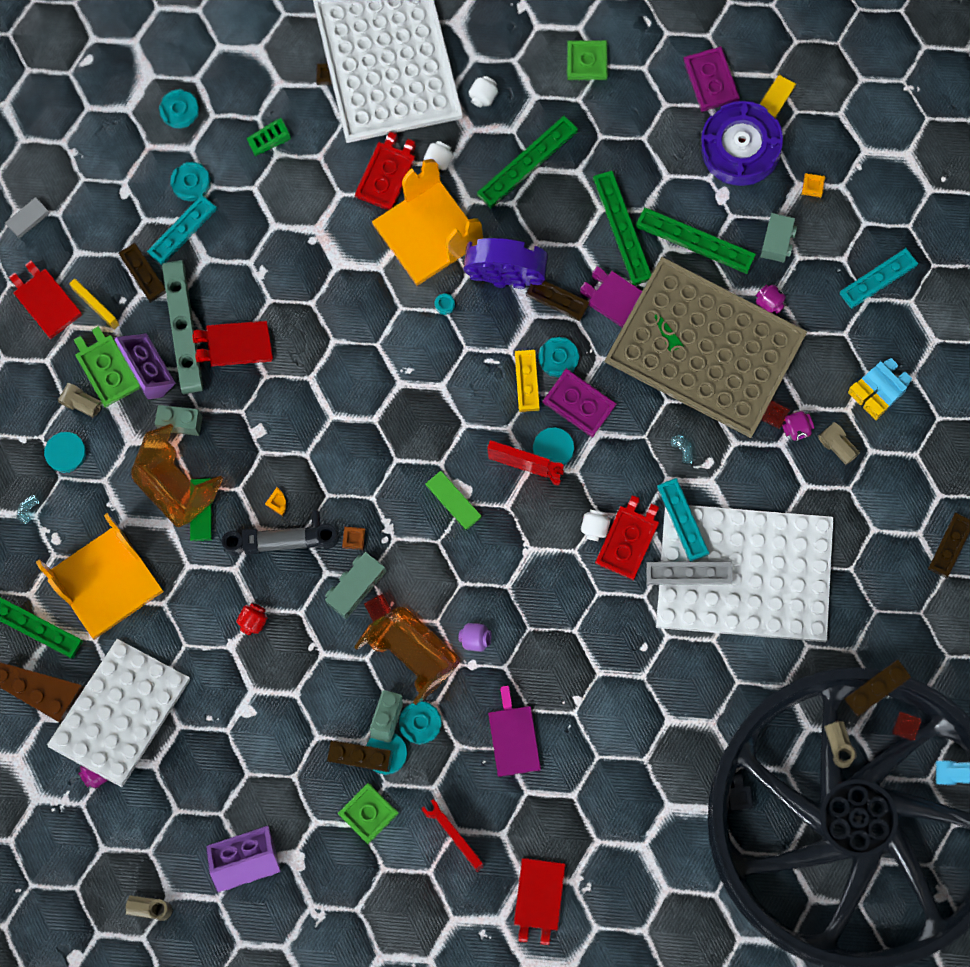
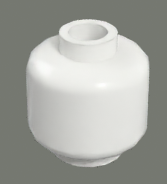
(483, 91)
(440, 153)
(595, 525)

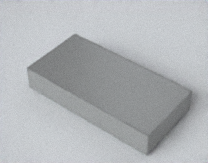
(27, 217)

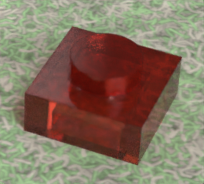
(775, 414)
(377, 607)
(906, 726)

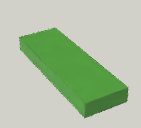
(453, 500)

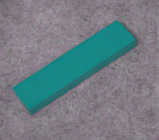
(182, 230)
(878, 278)
(683, 520)

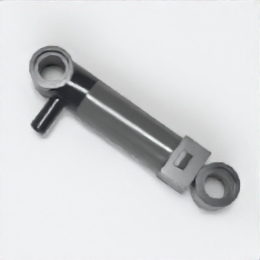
(255, 541)

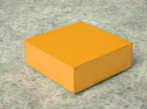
(813, 185)

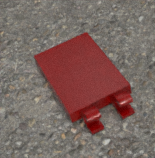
(385, 173)
(45, 301)
(234, 343)
(525, 461)
(628, 540)
(454, 835)
(539, 898)

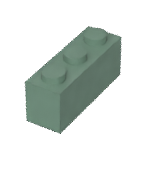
(355, 585)

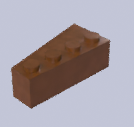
(45, 693)

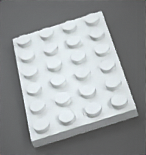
(119, 712)

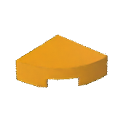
(277, 502)

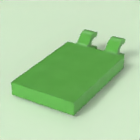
(106, 368)

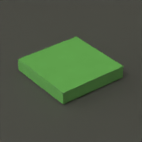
(587, 60)
(368, 813)

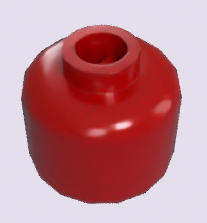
(252, 619)

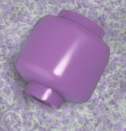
(475, 637)

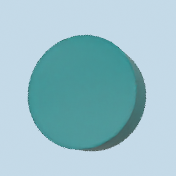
(444, 304)

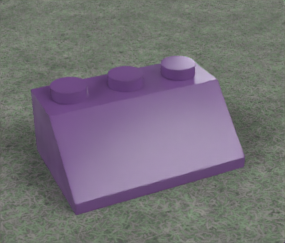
(145, 365)
(242, 859)

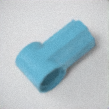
(951, 772)

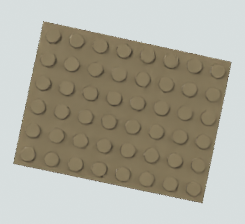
(729, 354)

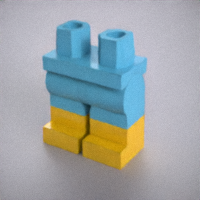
(885, 383)

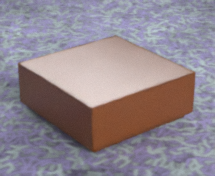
(353, 538)

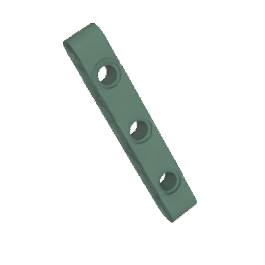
(181, 313)

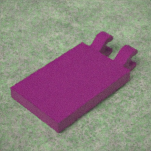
(613, 298)

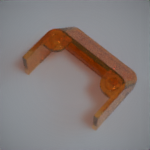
(166, 484)
(414, 646)

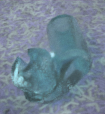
(686, 447)
(23, 509)

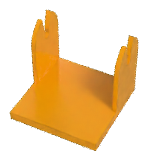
(428, 226)
(103, 581)

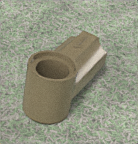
(74, 397)
(835, 439)
(839, 742)
(147, 908)

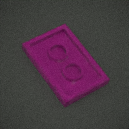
(711, 79)
(579, 403)
(514, 741)

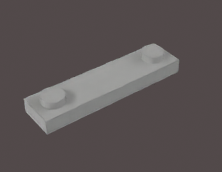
(689, 573)

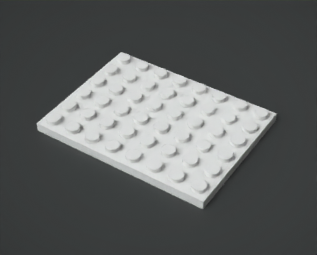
(387, 65)
(776, 575)

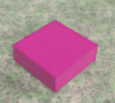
(505, 693)

